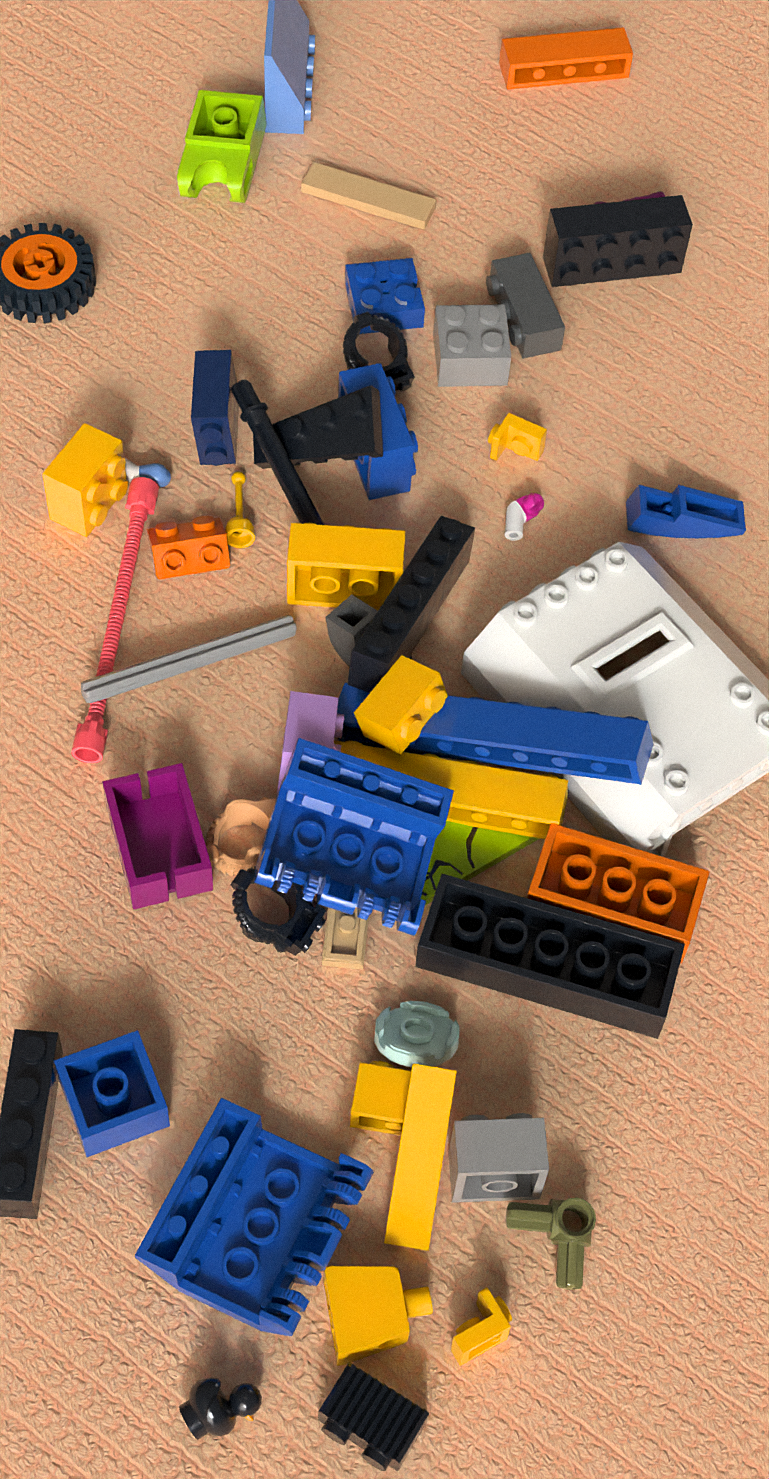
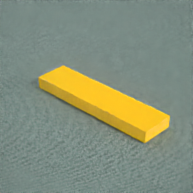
(420, 1157)

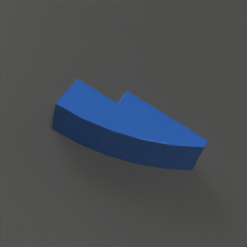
(684, 513)

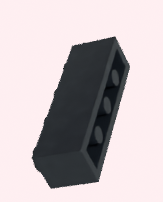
(27, 1120)

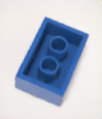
(394, 470)

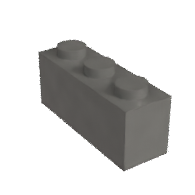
(530, 311)

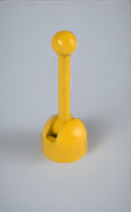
(245, 530)

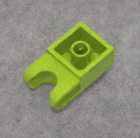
(222, 143)

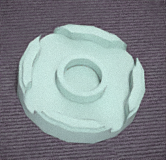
(416, 1034)

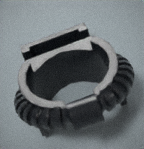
(399, 368)
(288, 937)

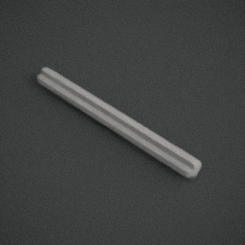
(188, 659)

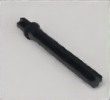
(260, 424)

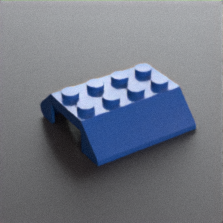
(353, 835)
(251, 1221)

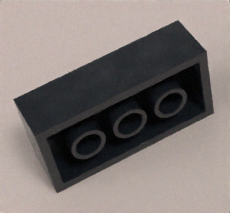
(616, 240)

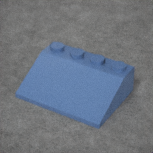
(287, 67)

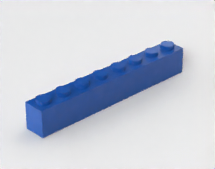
(523, 737)

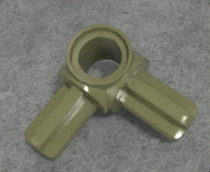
(570, 1244)

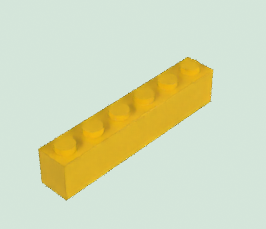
(482, 794)

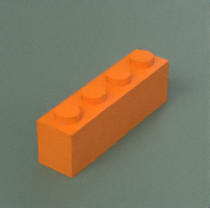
(565, 58)

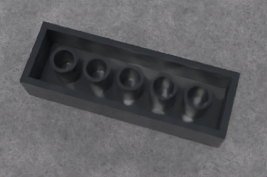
(549, 955)

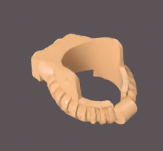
(238, 813)

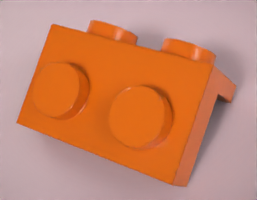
(189, 547)

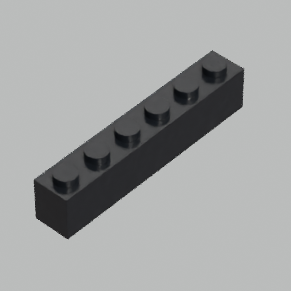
(412, 603)

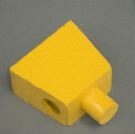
(370, 1309)

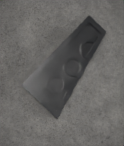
(332, 430)

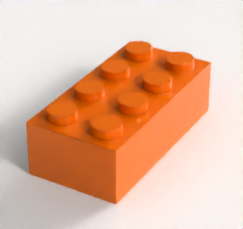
(619, 884)

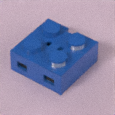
(386, 291)

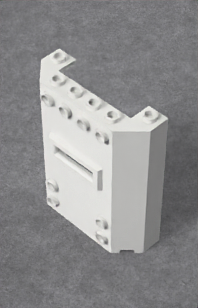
(695, 691)

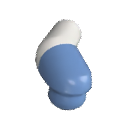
(152, 471)

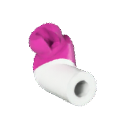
(520, 512)

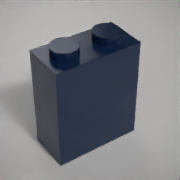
(214, 407)

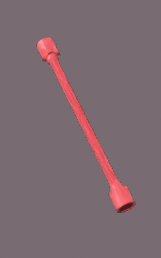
(141, 501)

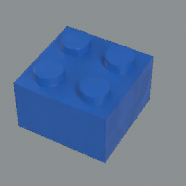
(112, 1093)

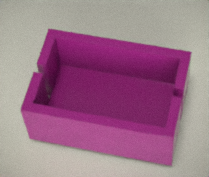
(158, 836)

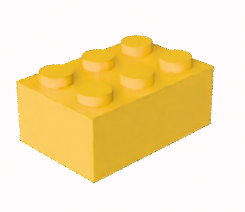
(340, 561)

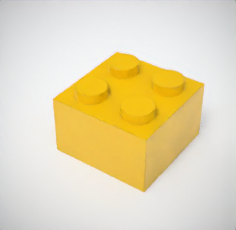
(85, 480)

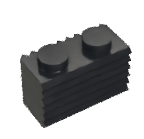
(372, 1418)

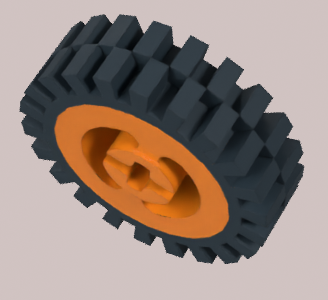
(44, 289)

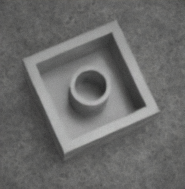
(471, 345)
(498, 1158)

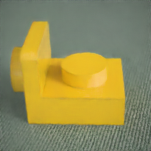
(517, 435)
(479, 1336)

